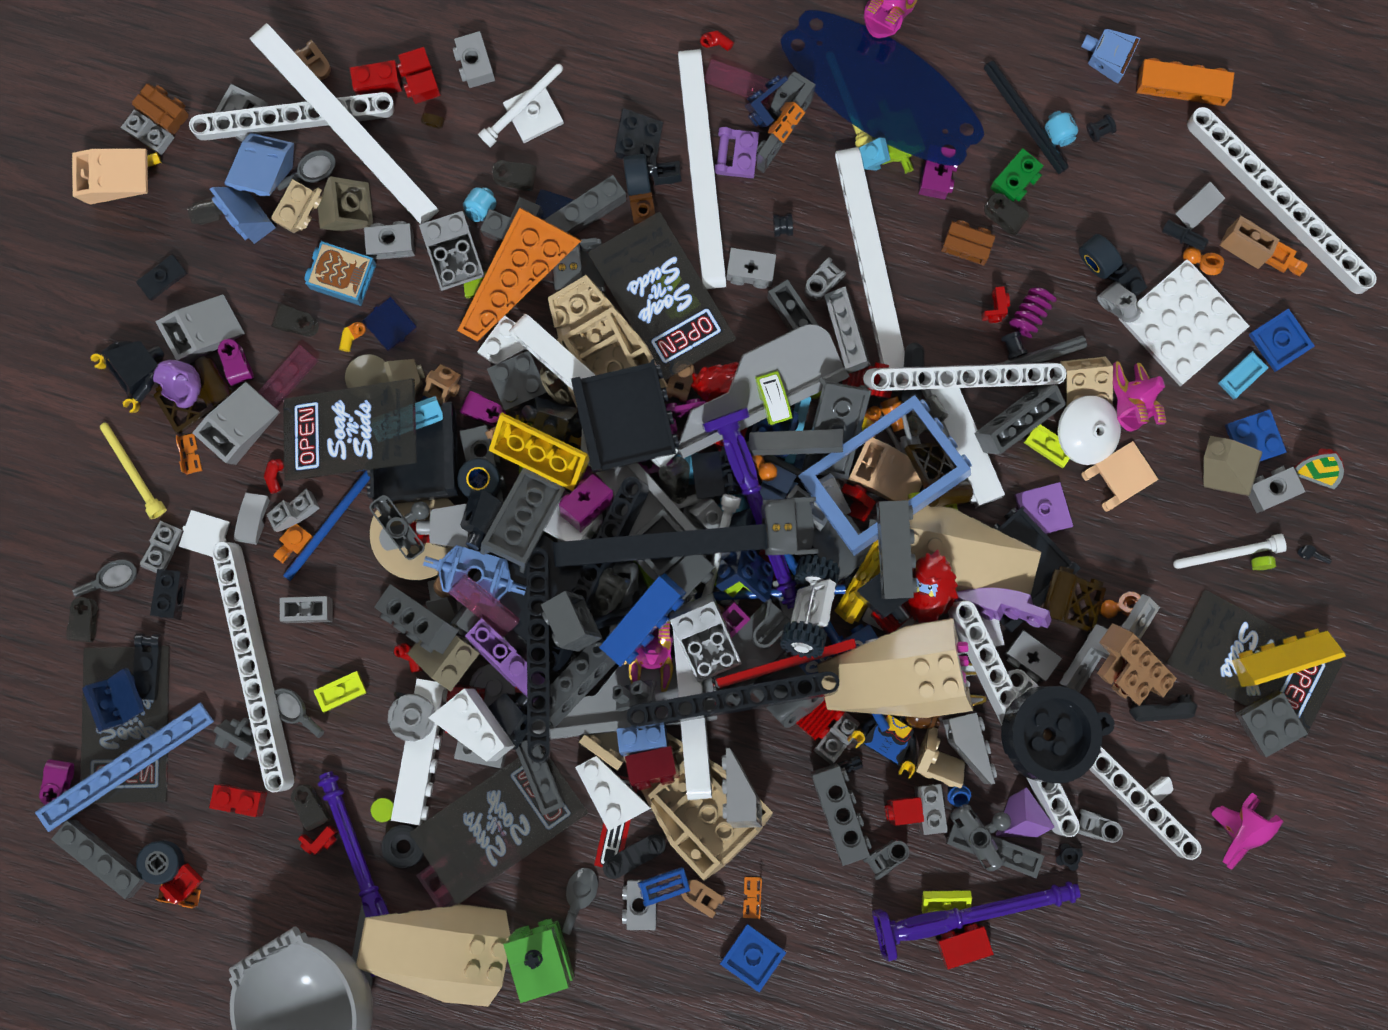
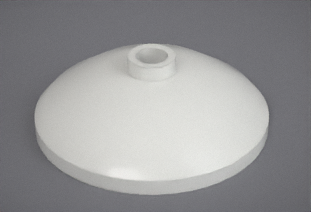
(1079, 427)

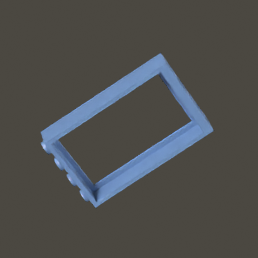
(856, 542)

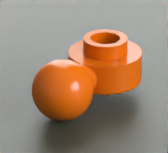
(1209, 263)
(766, 471)
(1110, 608)

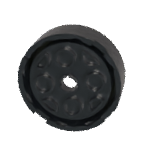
(1074, 727)

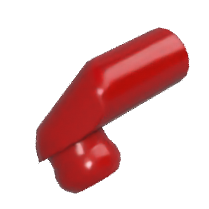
(716, 38)
(270, 474)
(401, 651)

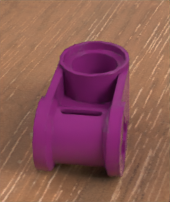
(235, 366)
(480, 408)
(56, 779)

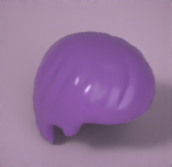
(178, 382)

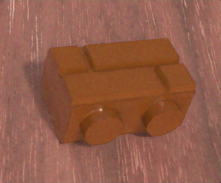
(161, 109)
(968, 242)

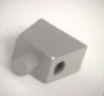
(445, 527)

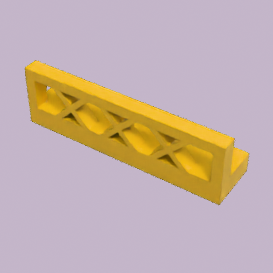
(850, 606)

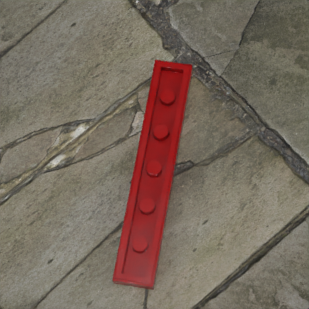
(782, 664)

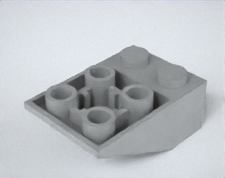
(452, 250)
(199, 328)
(236, 424)
(704, 637)
(966, 738)
(743, 803)

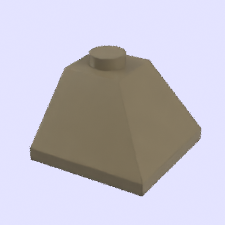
(345, 205)
(405, 369)
(1230, 466)

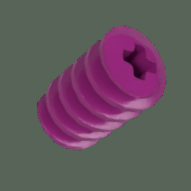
(1031, 310)

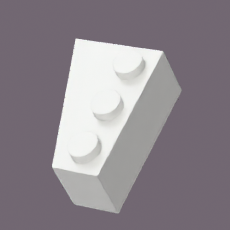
(473, 725)
(610, 794)

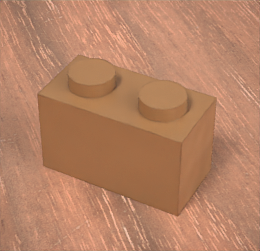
(1249, 242)

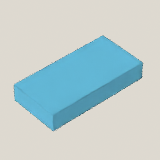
(1243, 375)

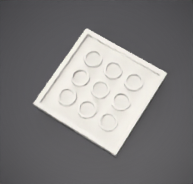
(1185, 322)

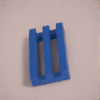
(644, 893)

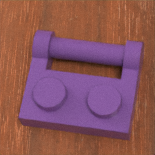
(744, 153)

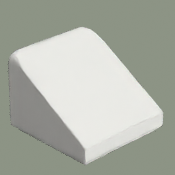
(1160, 788)

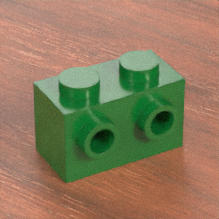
(1017, 176)

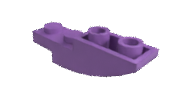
(994, 602)
(501, 656)

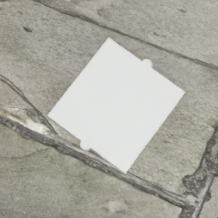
(203, 533)

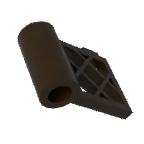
(213, 392)
(959, 494)
(1062, 597)

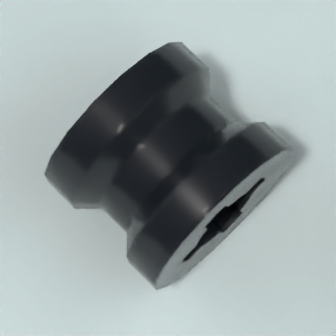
(783, 225)
(1109, 724)

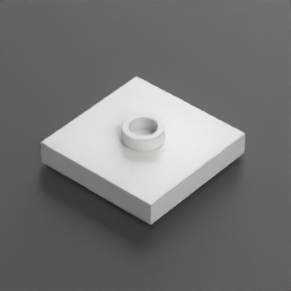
(536, 117)

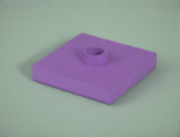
(1046, 507)

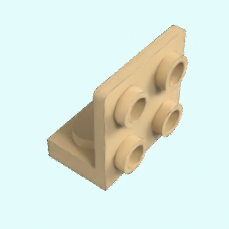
(295, 206)
(1089, 378)
(605, 747)
(937, 764)

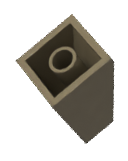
(450, 666)

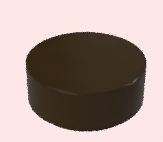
(432, 120)

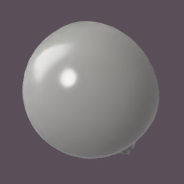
(299, 986)

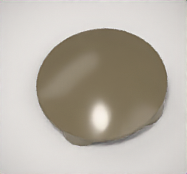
(365, 371)
(555, 387)

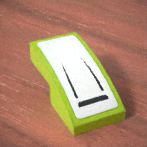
(773, 397)

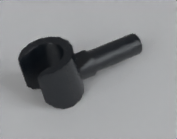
(1308, 551)

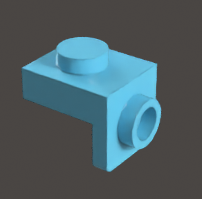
(874, 154)

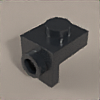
(664, 172)
(1129, 278)

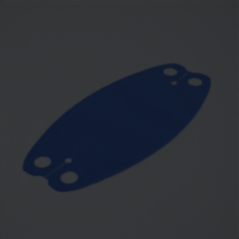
(882, 88)

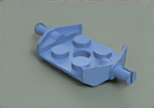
(461, 560)

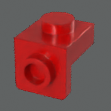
(1000, 303)
(861, 504)
(324, 840)
(182, 885)

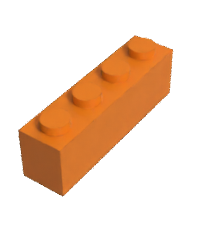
(1185, 82)

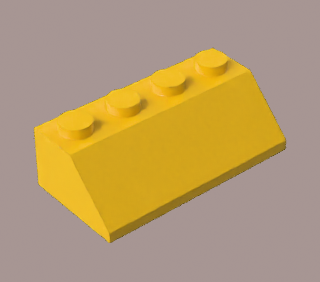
(539, 452)
(1286, 658)

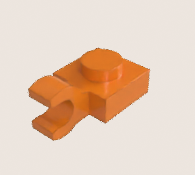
(1284, 258)
(294, 540)

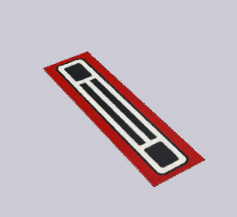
(613, 841)

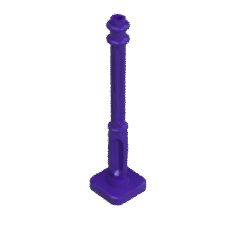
(746, 476)
(371, 899)
(940, 922)

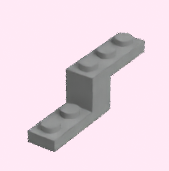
(1092, 650)

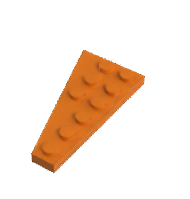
(522, 261)

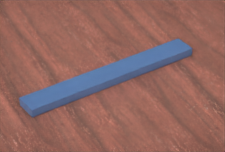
(124, 767)

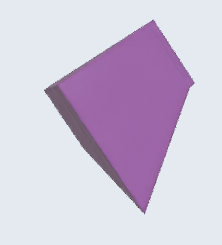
(1026, 816)

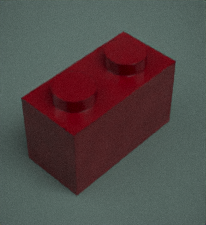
(652, 767)

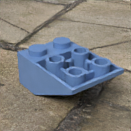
(260, 164)
(242, 212)

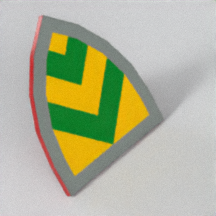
(1323, 468)

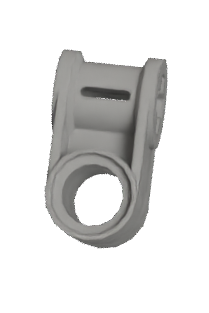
(825, 277)
(1120, 302)
(1094, 826)

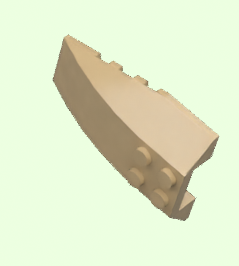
(596, 330)
(976, 552)
(901, 674)
(698, 826)
(439, 952)

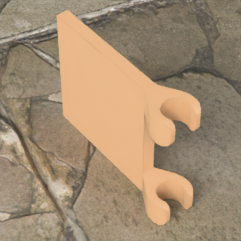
(1124, 473)

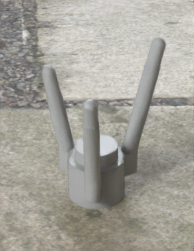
(905, 440)

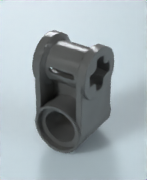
(886, 859)

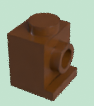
(641, 202)

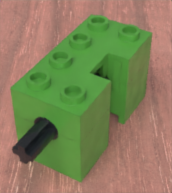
(539, 960)

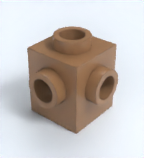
(442, 384)

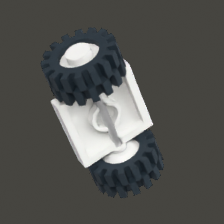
(811, 607)

